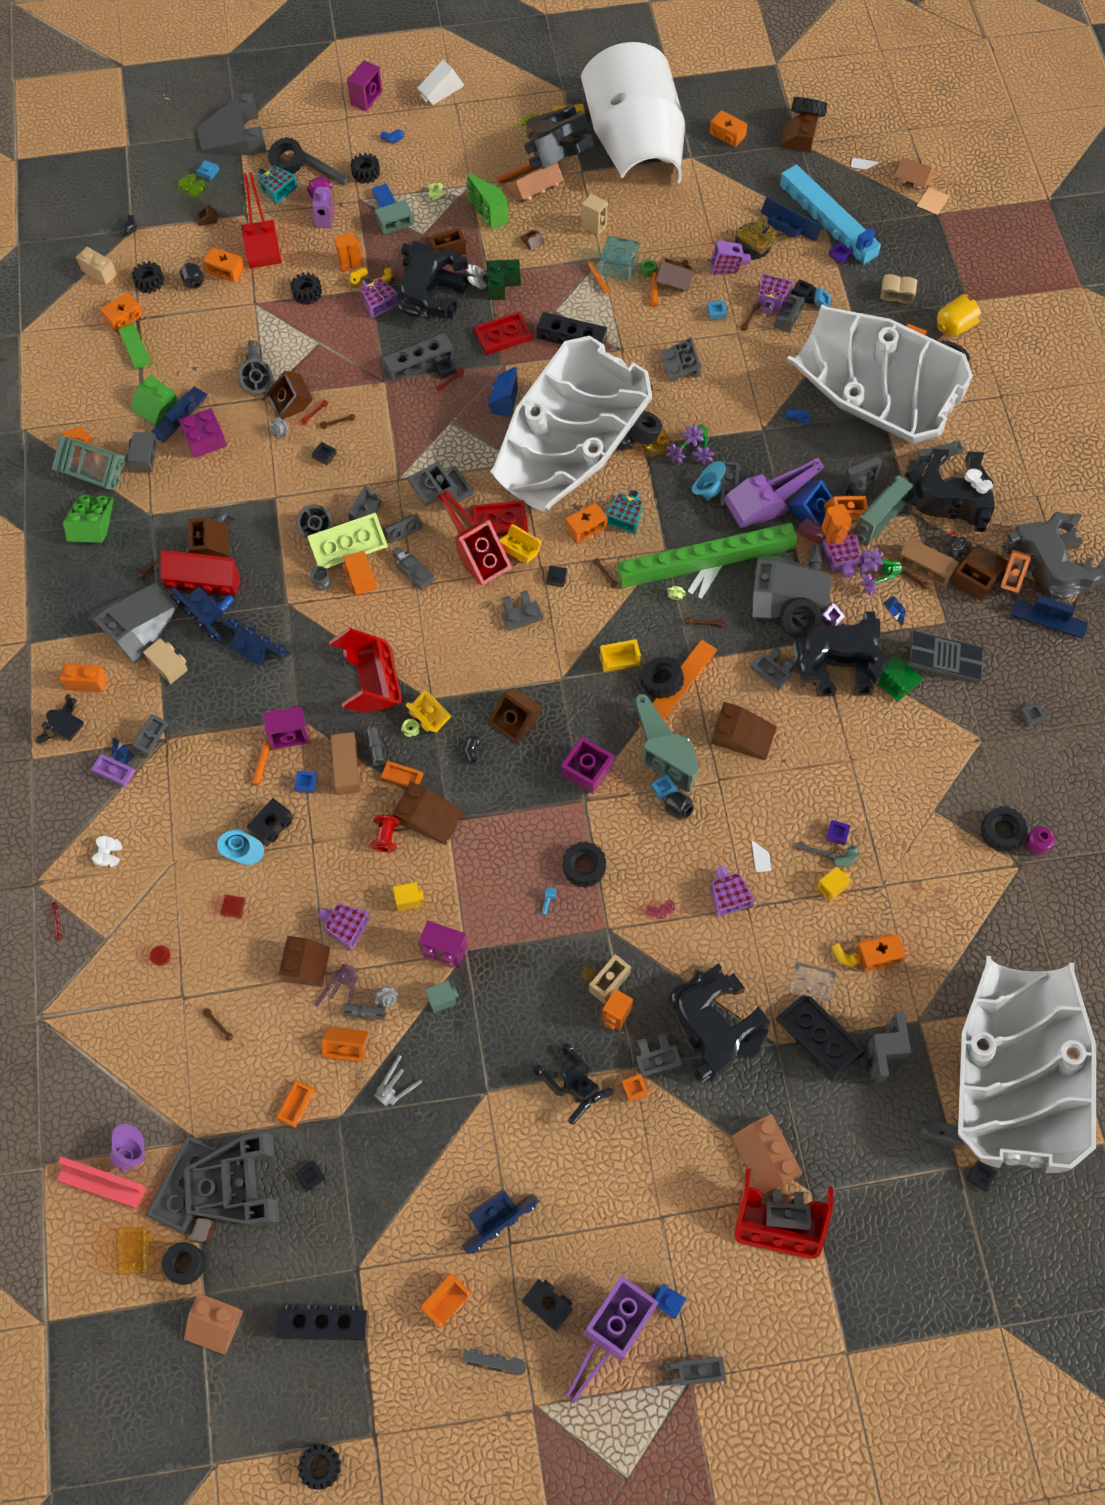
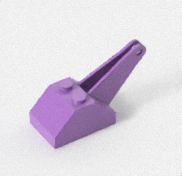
(764, 499)
(616, 1326)

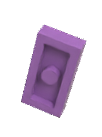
(113, 770)

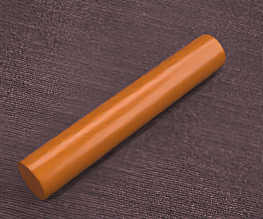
(514, 173)
(598, 277)
(654, 290)
(261, 763)

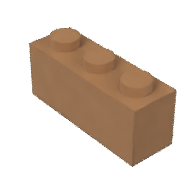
(928, 562)
(344, 763)

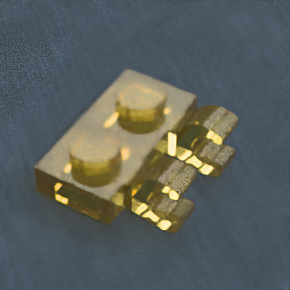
(755, 238)

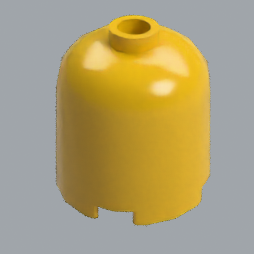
(958, 316)

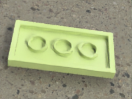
(345, 539)

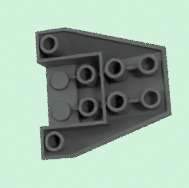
(781, 580)
(136, 619)

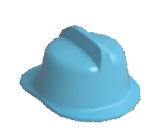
(709, 482)
(240, 847)

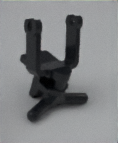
(61, 722)
(576, 1083)

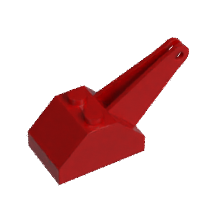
(259, 237)
(478, 544)

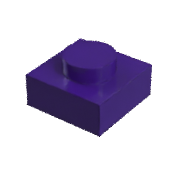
(840, 253)
(838, 832)

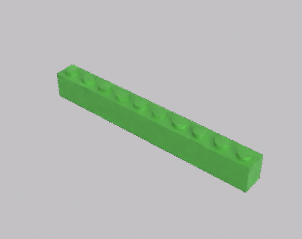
(706, 555)

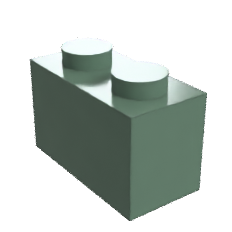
(394, 217)

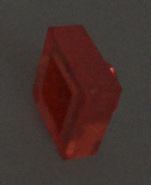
(233, 906)

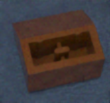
(448, 239)
(208, 537)

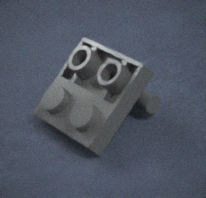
(682, 360)
(860, 476)

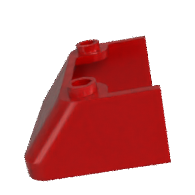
(375, 671)
(752, 1228)

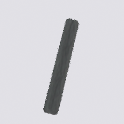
(326, 169)

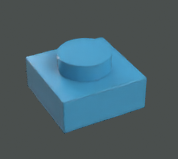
(207, 170)
(822, 297)
(717, 310)
(663, 787)

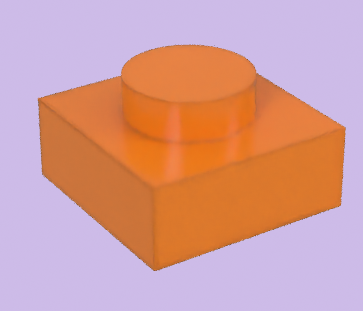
(634, 1087)

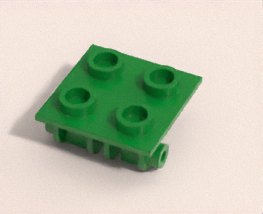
(899, 678)

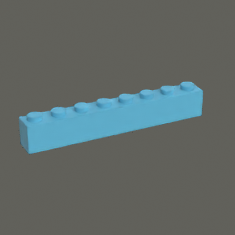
(827, 212)

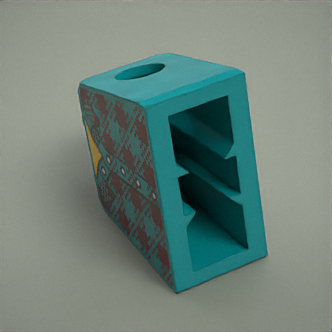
(276, 183)
(625, 512)

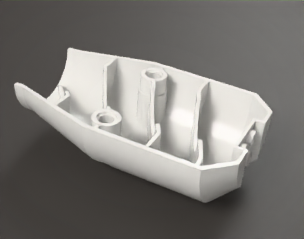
(635, 105)
(884, 372)
(570, 422)
(1023, 1092)

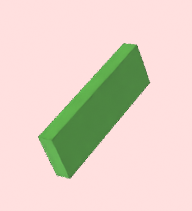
(134, 346)

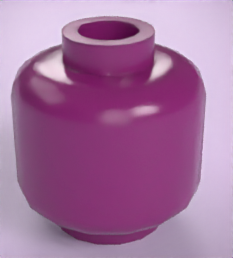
(318, 182)
(1040, 840)

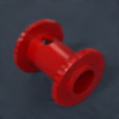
(384, 833)

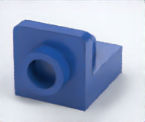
(669, 1300)

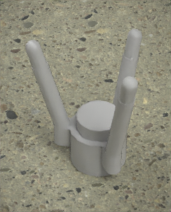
(385, 1092)

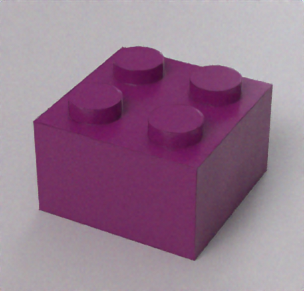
(364, 85)
(202, 432)
(286, 727)
(587, 765)
(443, 944)

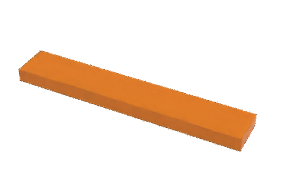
(691, 669)

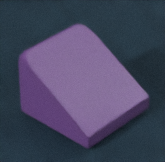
(831, 615)

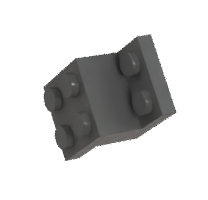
(435, 480)
(888, 1048)

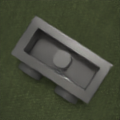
(142, 451)

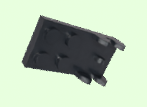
(820, 1036)

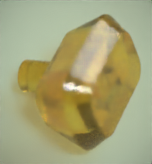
(588, 973)

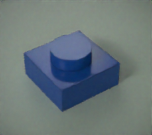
(865, 239)
(305, 782)

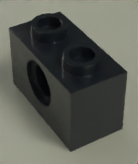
(271, 812)
(537, 1294)

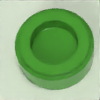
(648, 267)

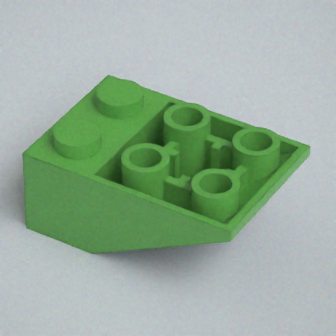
(488, 201)
(88, 519)

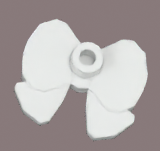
(476, 279)
(973, 476)
(103, 856)

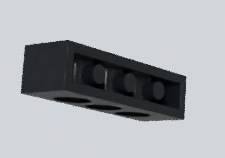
(560, 329)
(310, 1331)

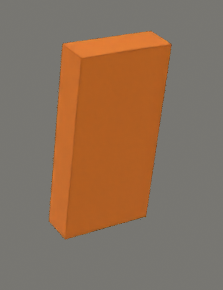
(400, 774)
(295, 1104)

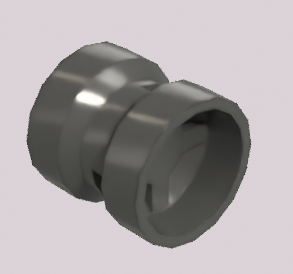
(320, 578)

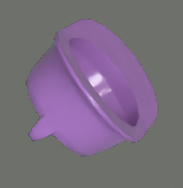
(127, 1147)

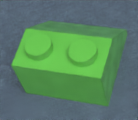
(153, 400)

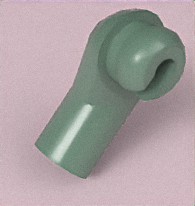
(849, 858)

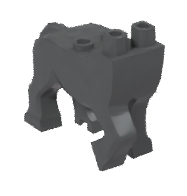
(1049, 556)

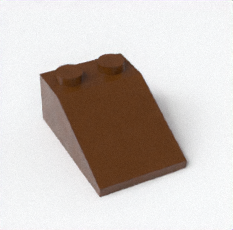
(743, 731)
(427, 813)

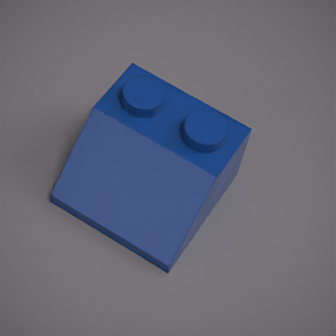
(504, 393)
(810, 501)

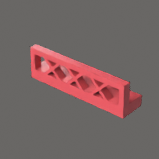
(100, 1183)

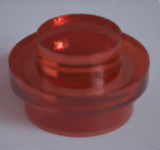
(160, 955)

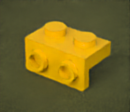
(520, 544)
(429, 712)

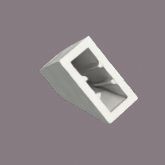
(440, 83)

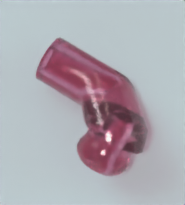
(661, 912)

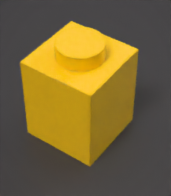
(833, 883)
(408, 896)

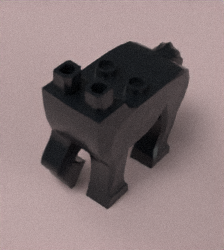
(547, 131)
(424, 274)
(950, 496)
(841, 647)
(709, 1029)

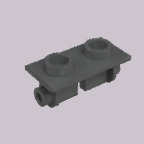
(403, 528)

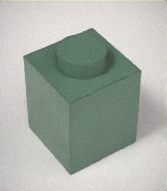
(442, 996)

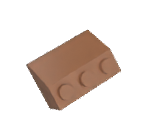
(534, 182)
(766, 1154)

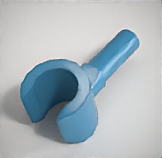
(550, 893)

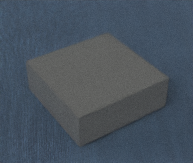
(1032, 714)

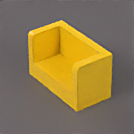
(620, 655)

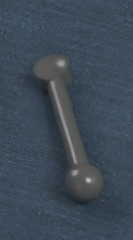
(800, 845)

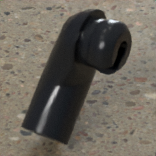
(129, 227)
(468, 748)

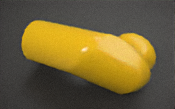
(355, 276)
(388, 276)
(843, 958)

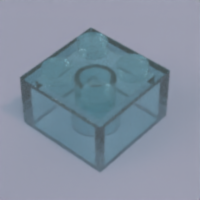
(619, 258)

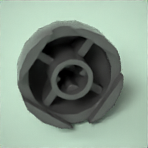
(254, 376)
(313, 519)

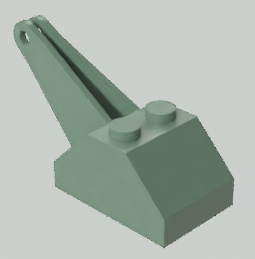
(666, 751)

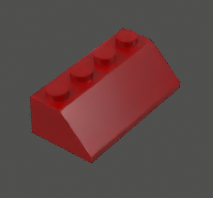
(192, 571)

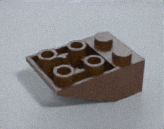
(979, 572)

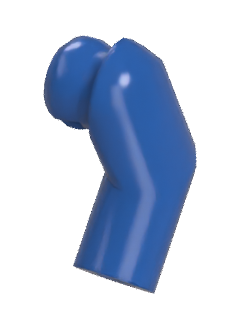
(393, 137)
(799, 414)
(225, 603)

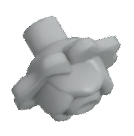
(279, 427)
(386, 997)

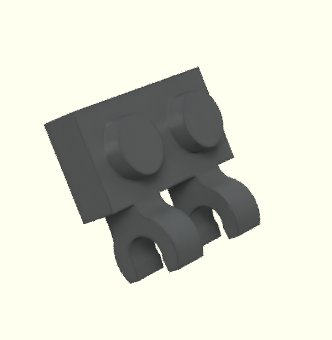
(523, 615)
(769, 670)
(659, 1060)
(788, 1215)

